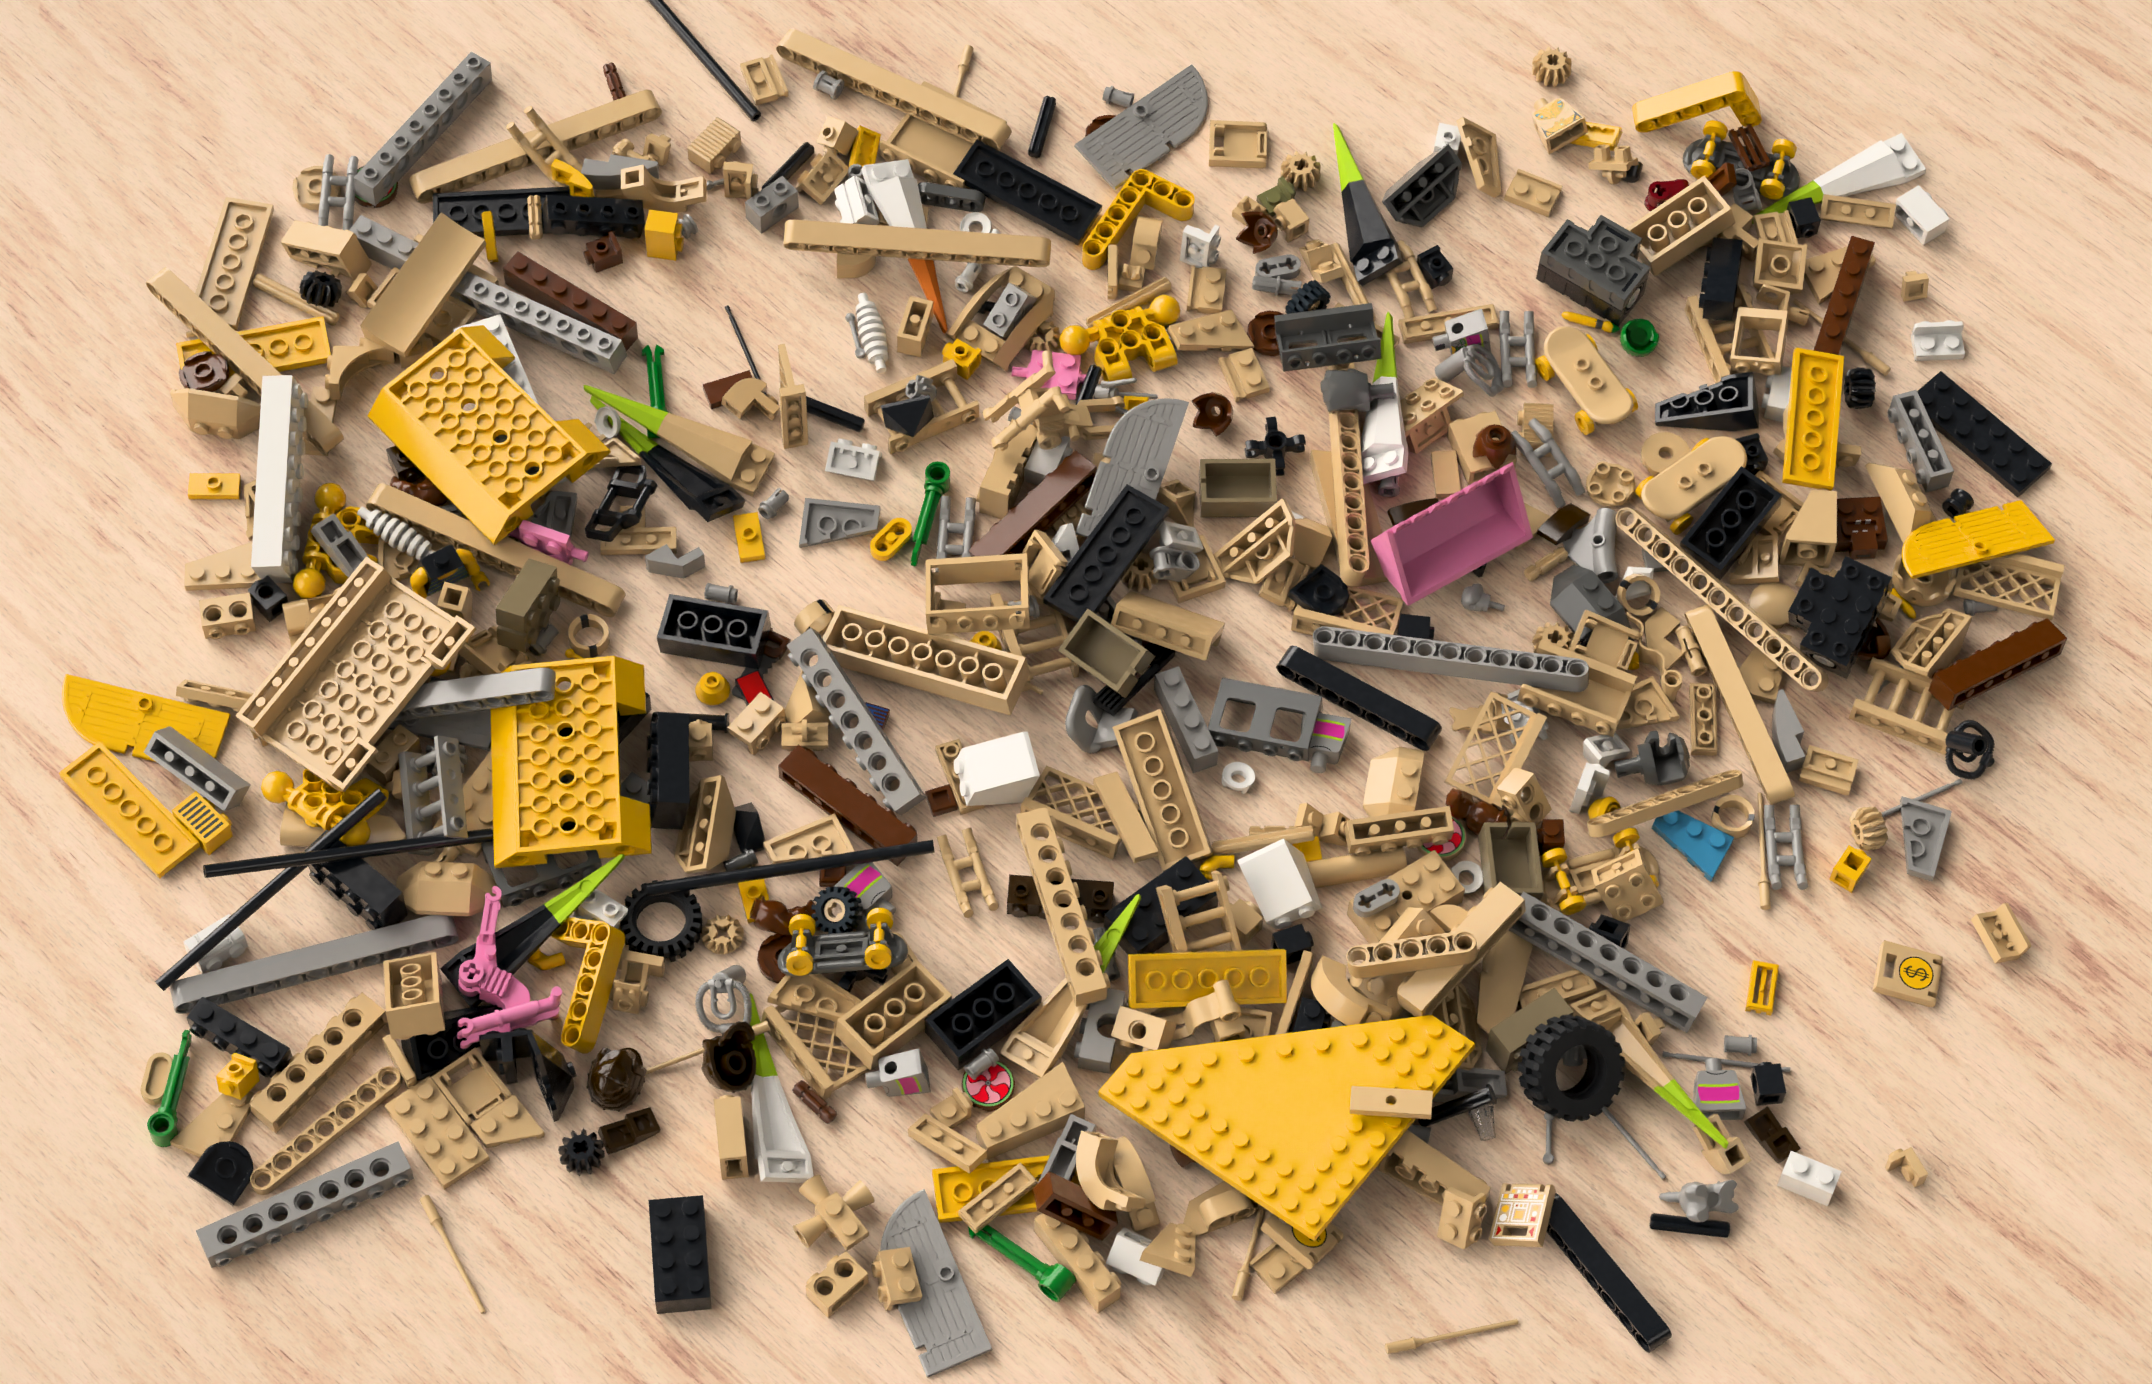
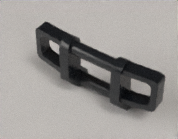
(630, 517)

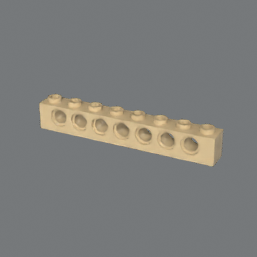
(1083, 988)

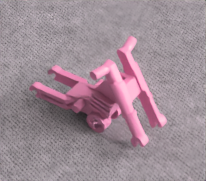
(498, 986)

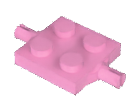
(1067, 370)
(548, 542)

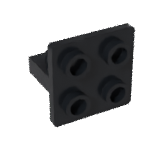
(505, 1049)

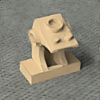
(635, 968)

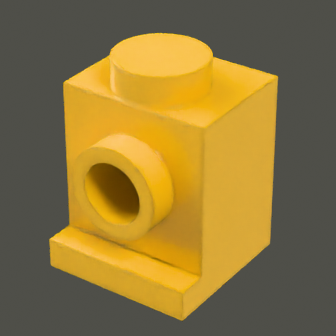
(965, 357)
(1850, 868)
(238, 1076)

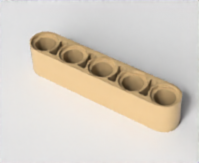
(1424, 959)

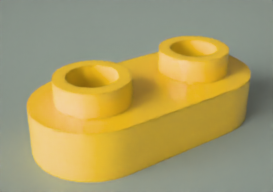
(889, 540)

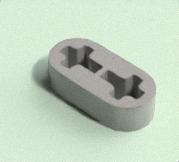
(1278, 267)
(1373, 893)

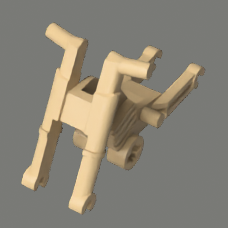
(1050, 412)

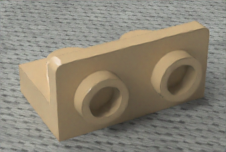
(823, 177)

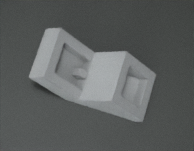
(665, 562)

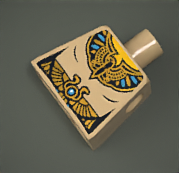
(1557, 123)

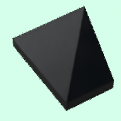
(908, 415)
(748, 828)

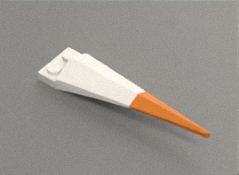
(900, 203)

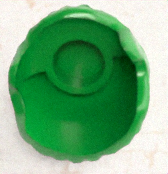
(1639, 337)

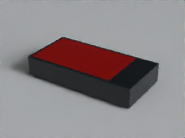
(751, 685)

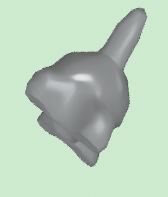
(1700, 1199)

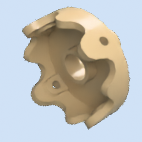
(1923, 593)

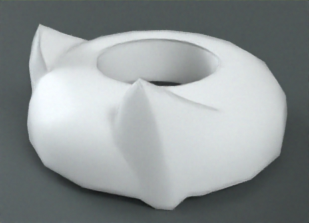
(976, 217)
(602, 423)
(1240, 769)
(1474, 869)

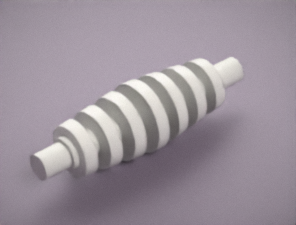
(872, 332)
(396, 533)

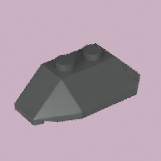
(1425, 188)
(1582, 590)

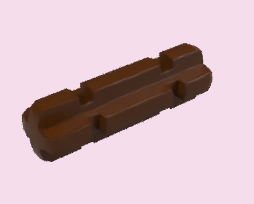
(613, 81)
(814, 1102)

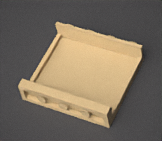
(929, 149)

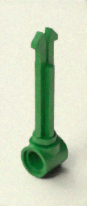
(655, 381)
(933, 491)
(167, 1112)
(1053, 1279)

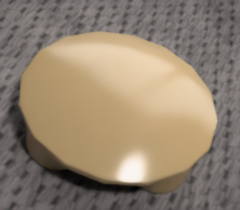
(1610, 484)
(1772, 602)

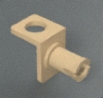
(1782, 301)

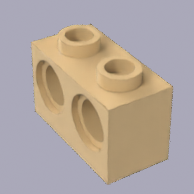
(227, 609)
(1523, 797)
(842, 1288)

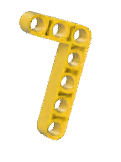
(1698, 99)
(1147, 193)
(594, 981)

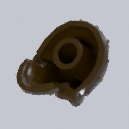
(730, 1058)
(616, 1078)

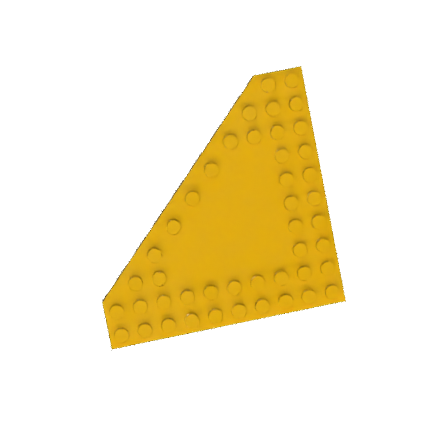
(1278, 1107)

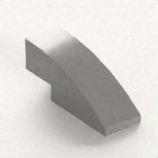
(608, 174)
(339, 544)
(1787, 734)
(1467, 1082)
(1063, 1156)

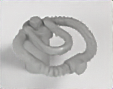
(1465, 360)
(724, 983)

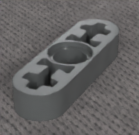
(961, 199)

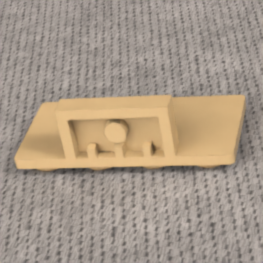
(1426, 412)

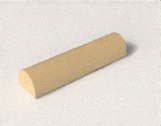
(1356, 868)

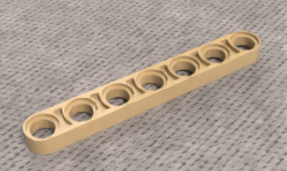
(1665, 803)
(319, 1141)

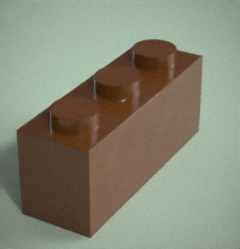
(1071, 1206)

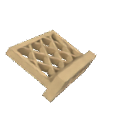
(792, 404)
(2013, 566)
(1308, 621)
(1518, 754)
(1071, 825)
(803, 1059)

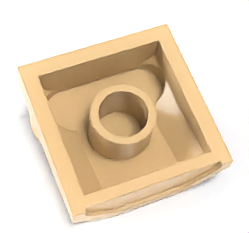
(1780, 265)

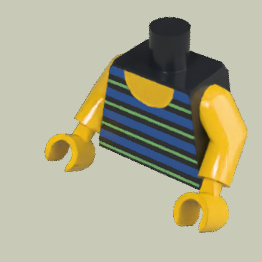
(445, 566)

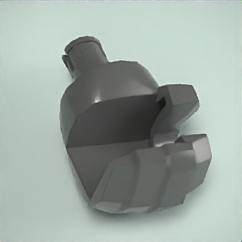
(1351, 390)
(1657, 763)

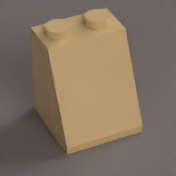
(1813, 531)

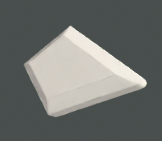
(1638, 588)

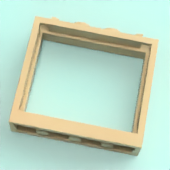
(977, 570)

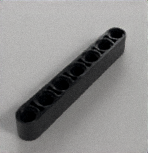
(1359, 698)
(1606, 1277)

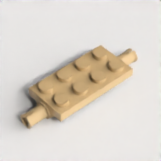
(478, 810)

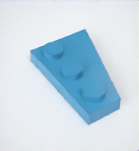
(1697, 841)

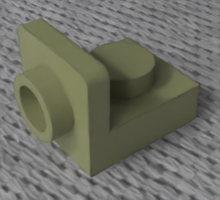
(1281, 193)

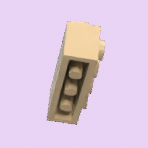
(1399, 830)
(1073, 1252)

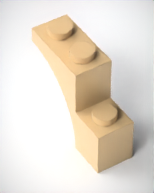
(351, 360)

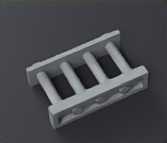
(416, 789)

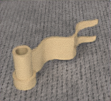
(1671, 679)
(1206, 1009)

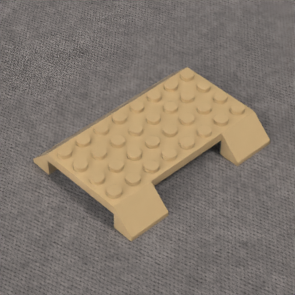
(352, 674)

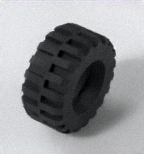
(1599, 1080)

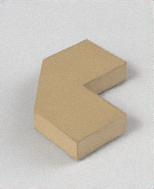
(1656, 632)

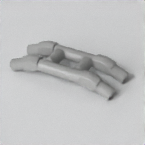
(347, 201)
(1527, 341)
(1547, 476)
(945, 528)
(1793, 836)

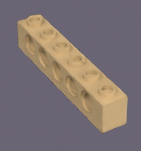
(334, 1057)

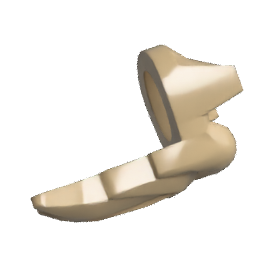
(1466, 718)

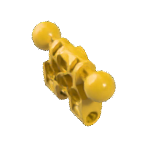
(1137, 328)
(329, 499)
(321, 803)

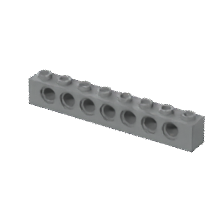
(423, 128)
(542, 323)
(909, 792)
(1608, 963)
(290, 1201)

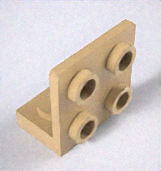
(1626, 886)

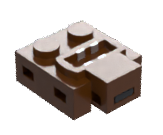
(1860, 527)

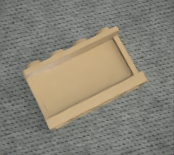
(1167, 625)
(1596, 707)

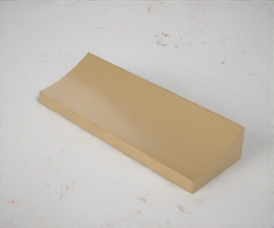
(422, 286)
(1323, 476)
(1163, 789)

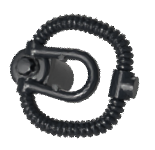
(1976, 745)

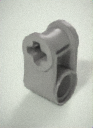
(1746, 193)
(1173, 563)

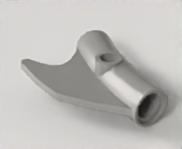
(1595, 545)

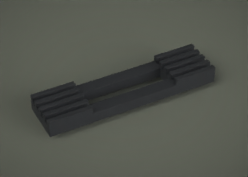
(1113, 702)

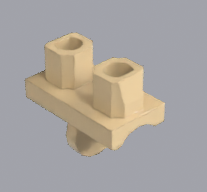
(1613, 166)
(805, 734)

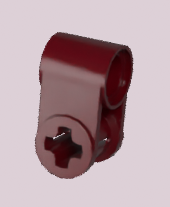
(1664, 192)

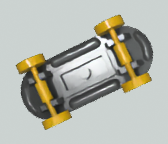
(1710, 153)
(842, 951)

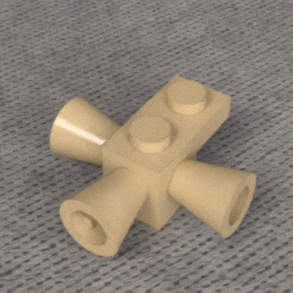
(833, 1213)

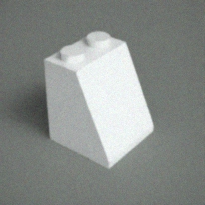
(997, 770)
(1281, 883)

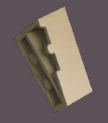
(327, 248)

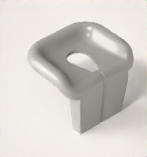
(1085, 736)

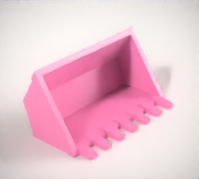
(1454, 535)

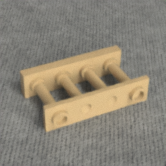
(1706, 331)
(942, 375)
(1011, 645)
(1889, 720)
(1176, 924)

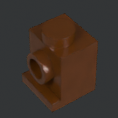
(603, 253)
(1550, 835)

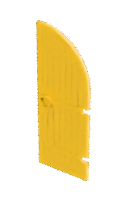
(1973, 539)
(131, 717)

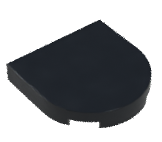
(1321, 592)
(224, 1170)

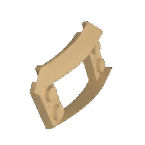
(993, 347)

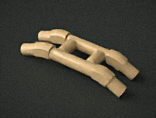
(544, 134)
(1419, 283)
(973, 860)

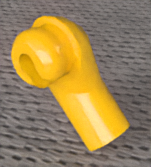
(1215, 862)
(546, 962)

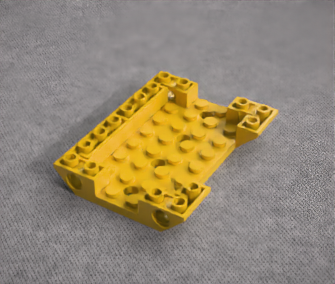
(459, 446)
(533, 758)

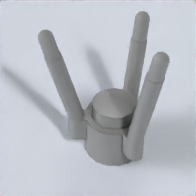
(1107, 390)

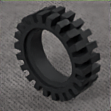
(669, 948)

